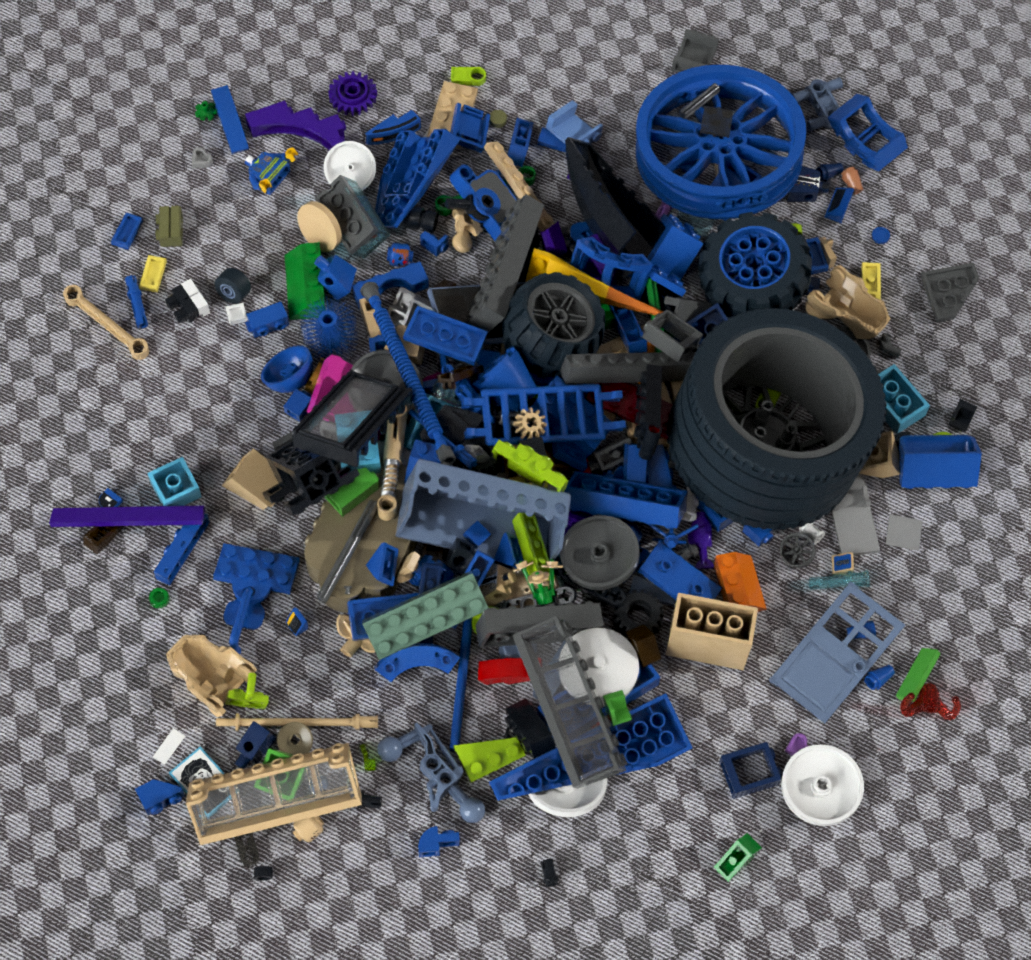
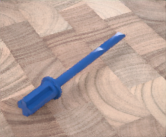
(459, 450)

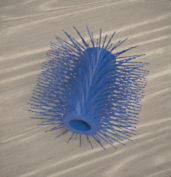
(329, 329)

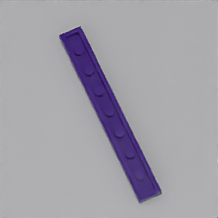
(127, 516)

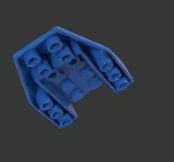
(410, 172)

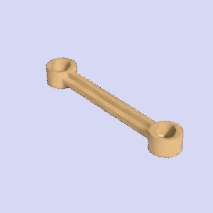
(106, 322)

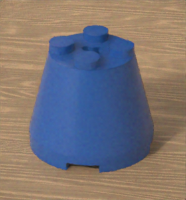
(505, 372)

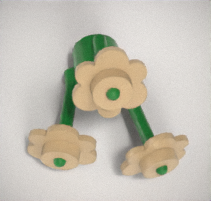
(541, 593)

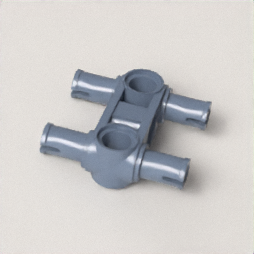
(822, 101)

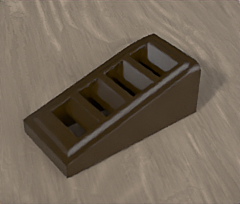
(96, 543)

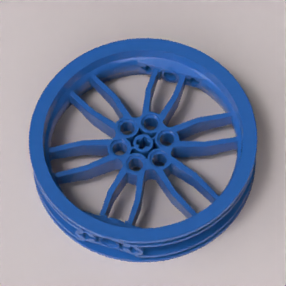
(718, 201)

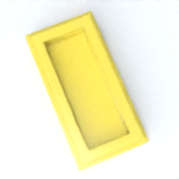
(152, 273)

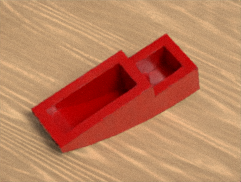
(502, 670)

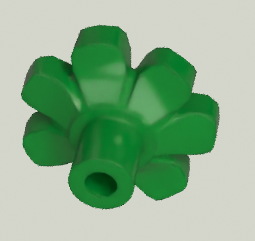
(205, 110)

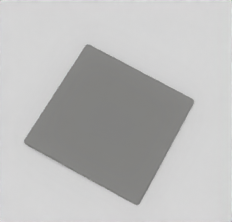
(904, 532)

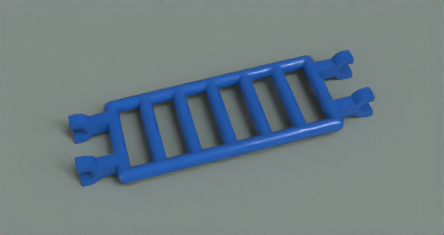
(600, 396)

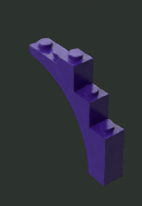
(281, 119)

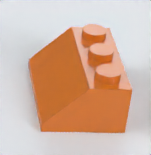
(739, 580)

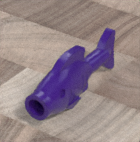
(702, 539)

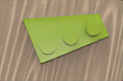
(487, 756)

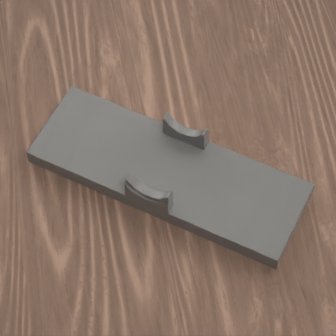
(855, 521)

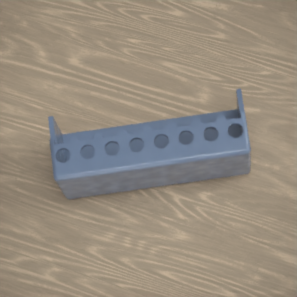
(447, 500)

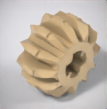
(522, 424)

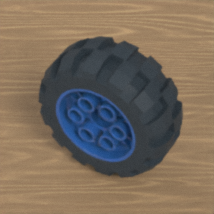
(748, 239)

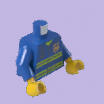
(269, 169)

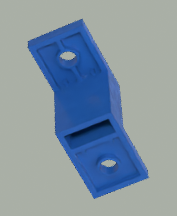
(674, 253)

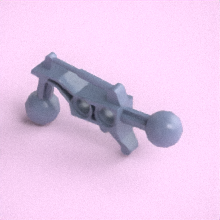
(391, 748)

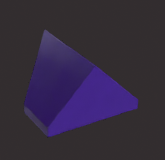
(553, 240)

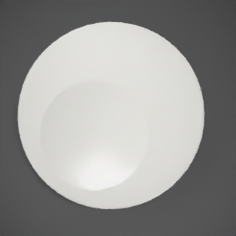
(351, 161)

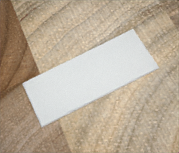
(169, 746)

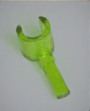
(369, 764)

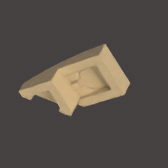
(828, 252)

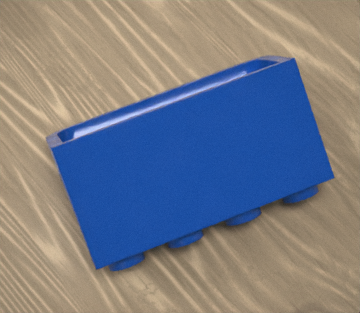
(939, 461)

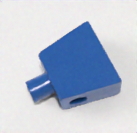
(335, 275)

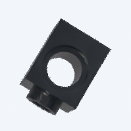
(463, 549)

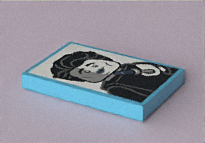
(194, 767)

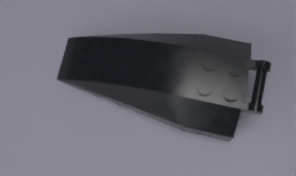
(608, 204)

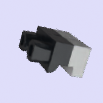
(189, 300)

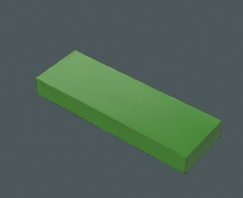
(918, 673)

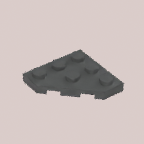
(949, 289)

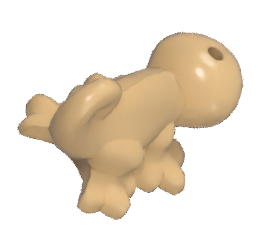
(463, 226)

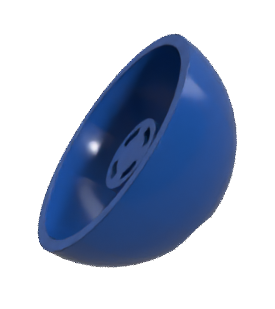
(288, 370)

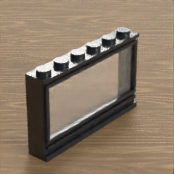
(351, 417)

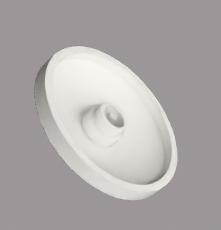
(609, 660)
(822, 785)
(570, 801)

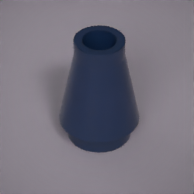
(829, 170)

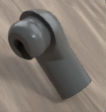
(887, 347)

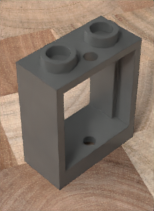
(677, 327)

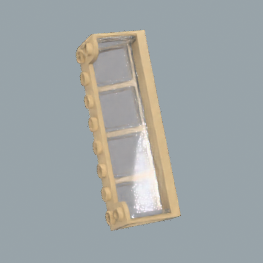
(273, 793)

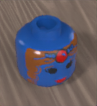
(399, 255)

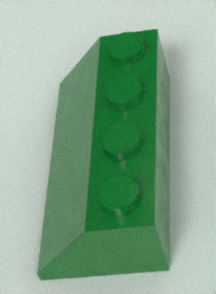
(303, 281)

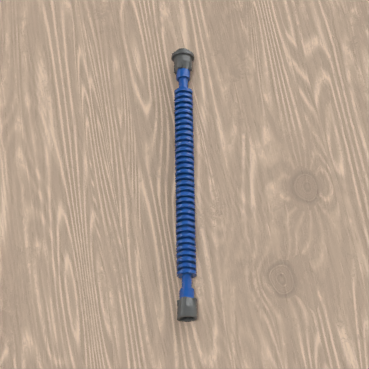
(408, 373)

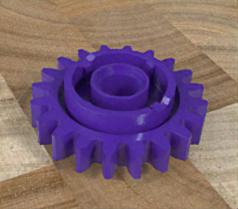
(343, 99)

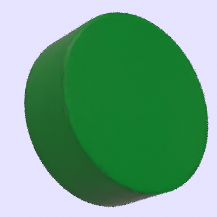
(159, 598)

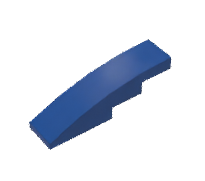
(229, 119)

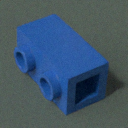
(267, 320)
(634, 466)

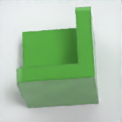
(616, 708)

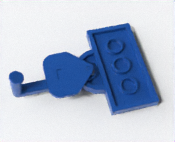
(252, 577)

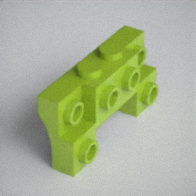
(530, 465)

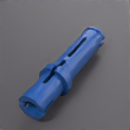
(134, 295)

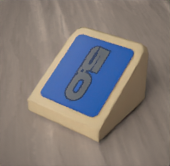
(842, 563)

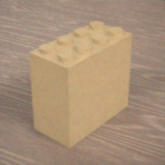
(711, 631)

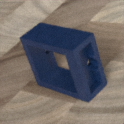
(731, 775)

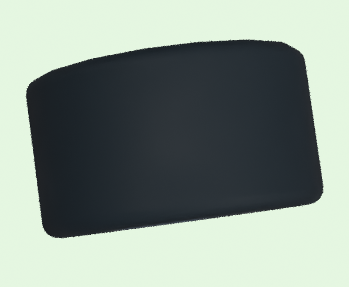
(232, 285)

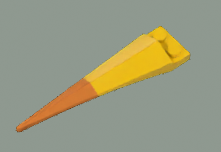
(548, 263)

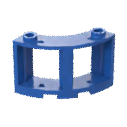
(855, 145)
(631, 262)
(417, 655)

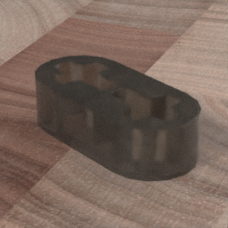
(242, 850)

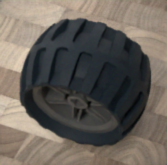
(553, 319)

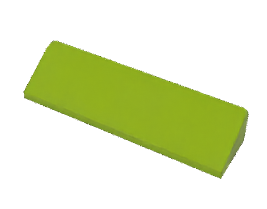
(531, 542)

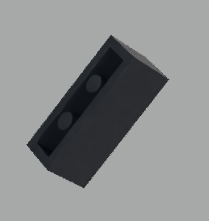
(529, 728)

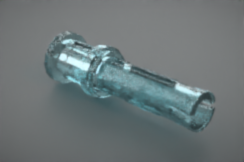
(834, 581)

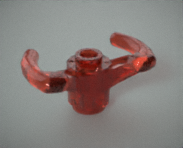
(929, 702)

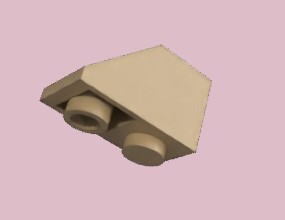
(369, 320)

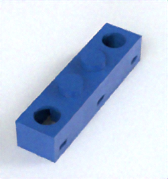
(629, 330)
(174, 554)

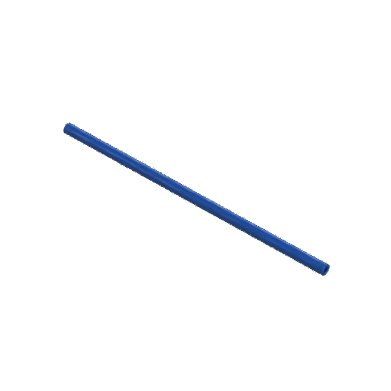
(461, 684)

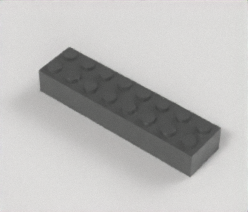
(506, 263)

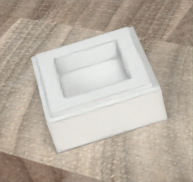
(236, 313)

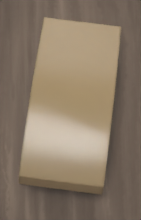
(408, 567)

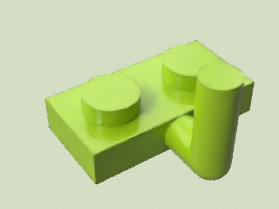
(249, 698)

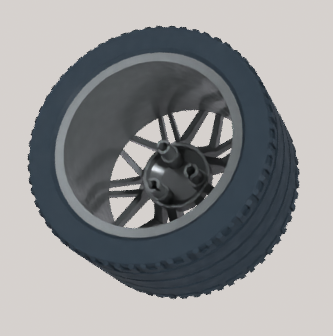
(753, 461)

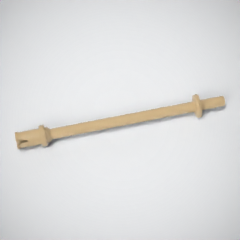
(356, 721)

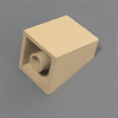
(251, 479)

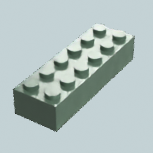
(425, 615)

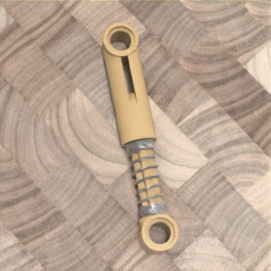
(392, 460)

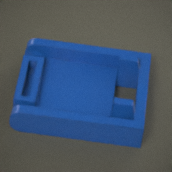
(470, 125)

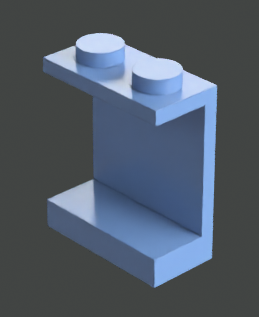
(566, 124)

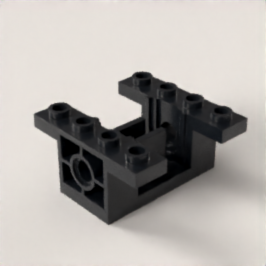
(295, 472)

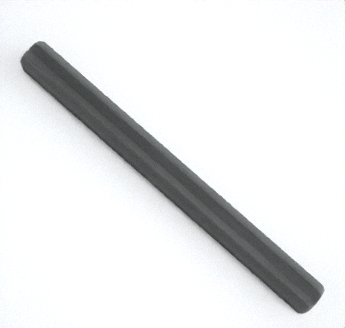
(347, 551)

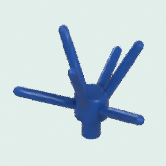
(671, 539)

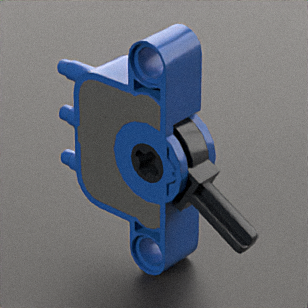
(484, 197)

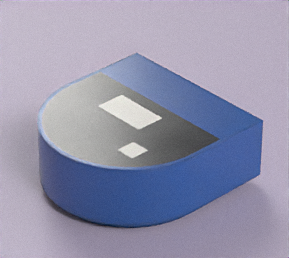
(109, 499)

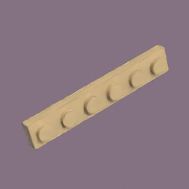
(515, 179)

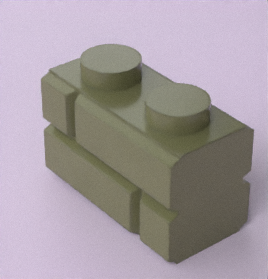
(170, 226)

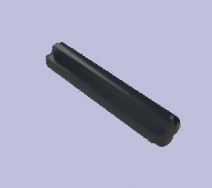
(699, 101)

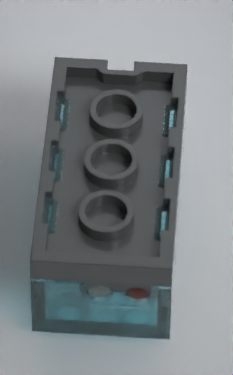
(358, 221)

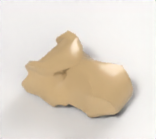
(850, 303)
(208, 669)

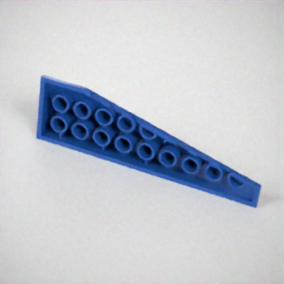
(645, 741)

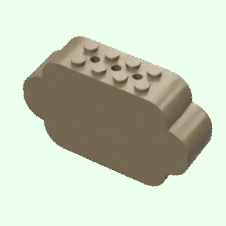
(331, 535)

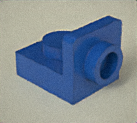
(434, 245)

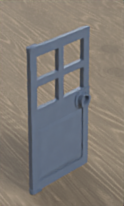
(824, 668)

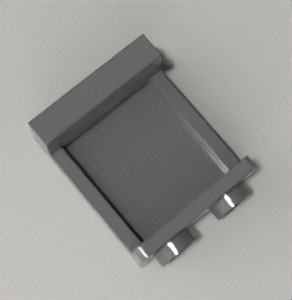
(695, 51)

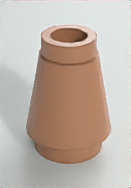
(852, 179)

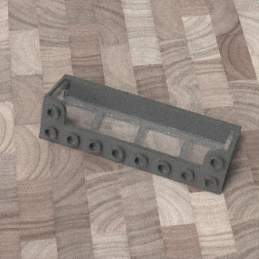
(570, 702)

